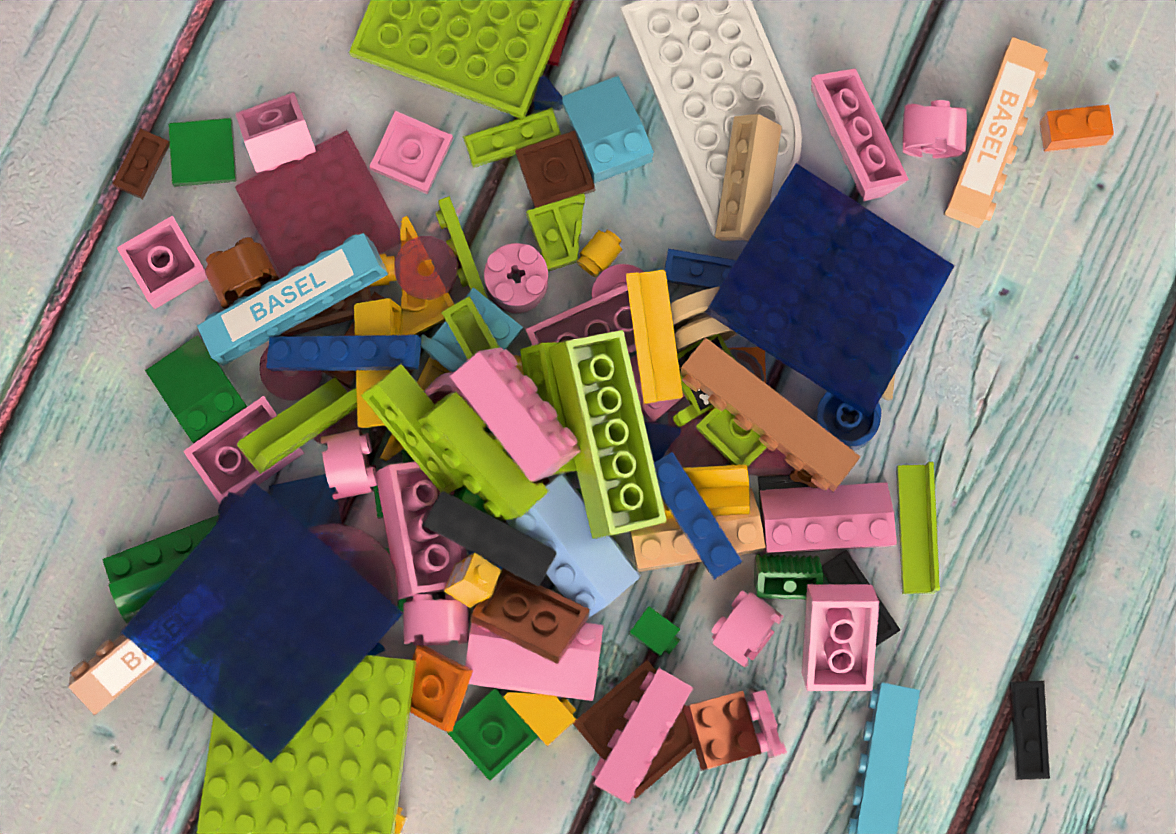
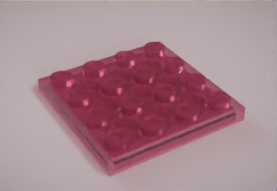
(318, 204)

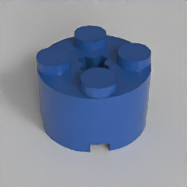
(853, 435)

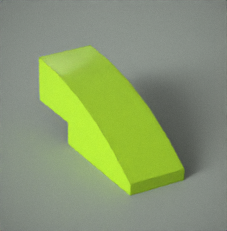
(469, 328)

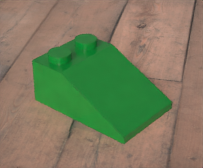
(195, 389)

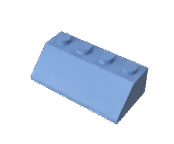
(584, 568)

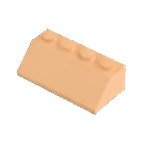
(667, 545)

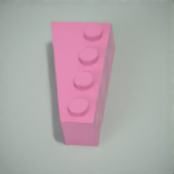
(642, 736)

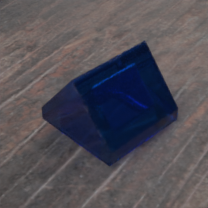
(547, 96)

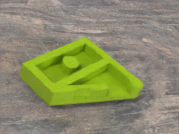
(558, 230)

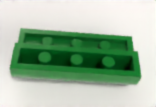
(144, 568)

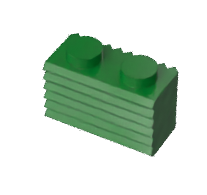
(786, 576)

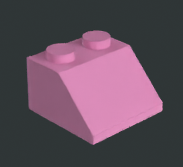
(275, 133)

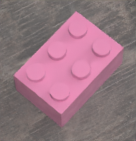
(221, 460)
(839, 637)

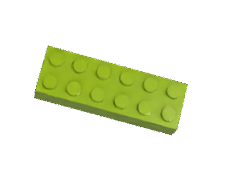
(608, 422)

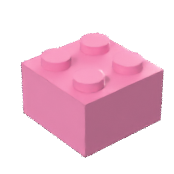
(162, 262)

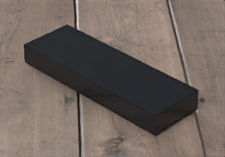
(844, 571)
(1029, 730)

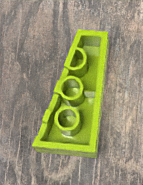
(480, 459)

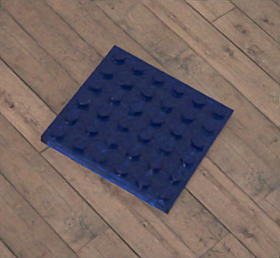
(830, 290)
(262, 622)

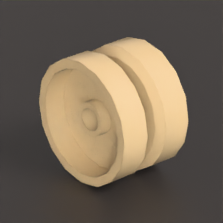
(693, 322)

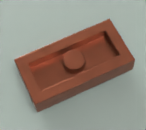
(141, 163)

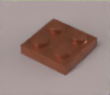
(555, 169)
(722, 730)

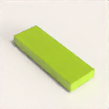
(505, 138)

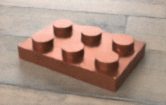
(531, 616)

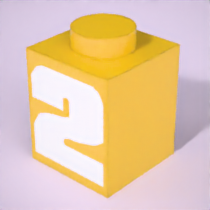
(472, 580)

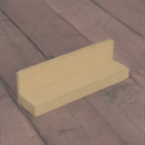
(747, 176)

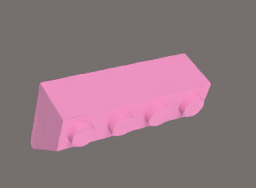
(858, 133)
(827, 520)
(419, 554)
(509, 666)

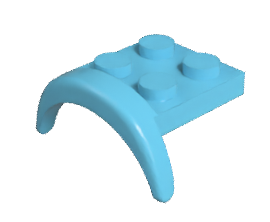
(445, 347)

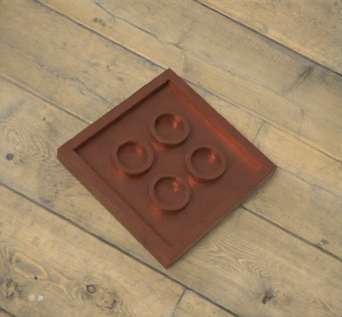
(607, 715)

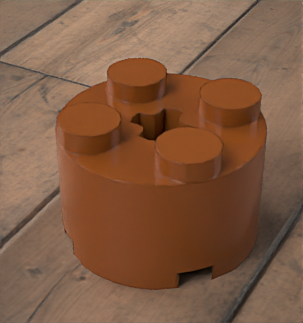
(239, 271)

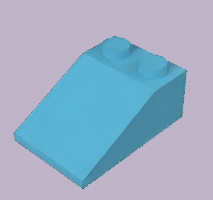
(608, 129)

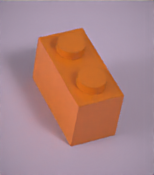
(1076, 127)

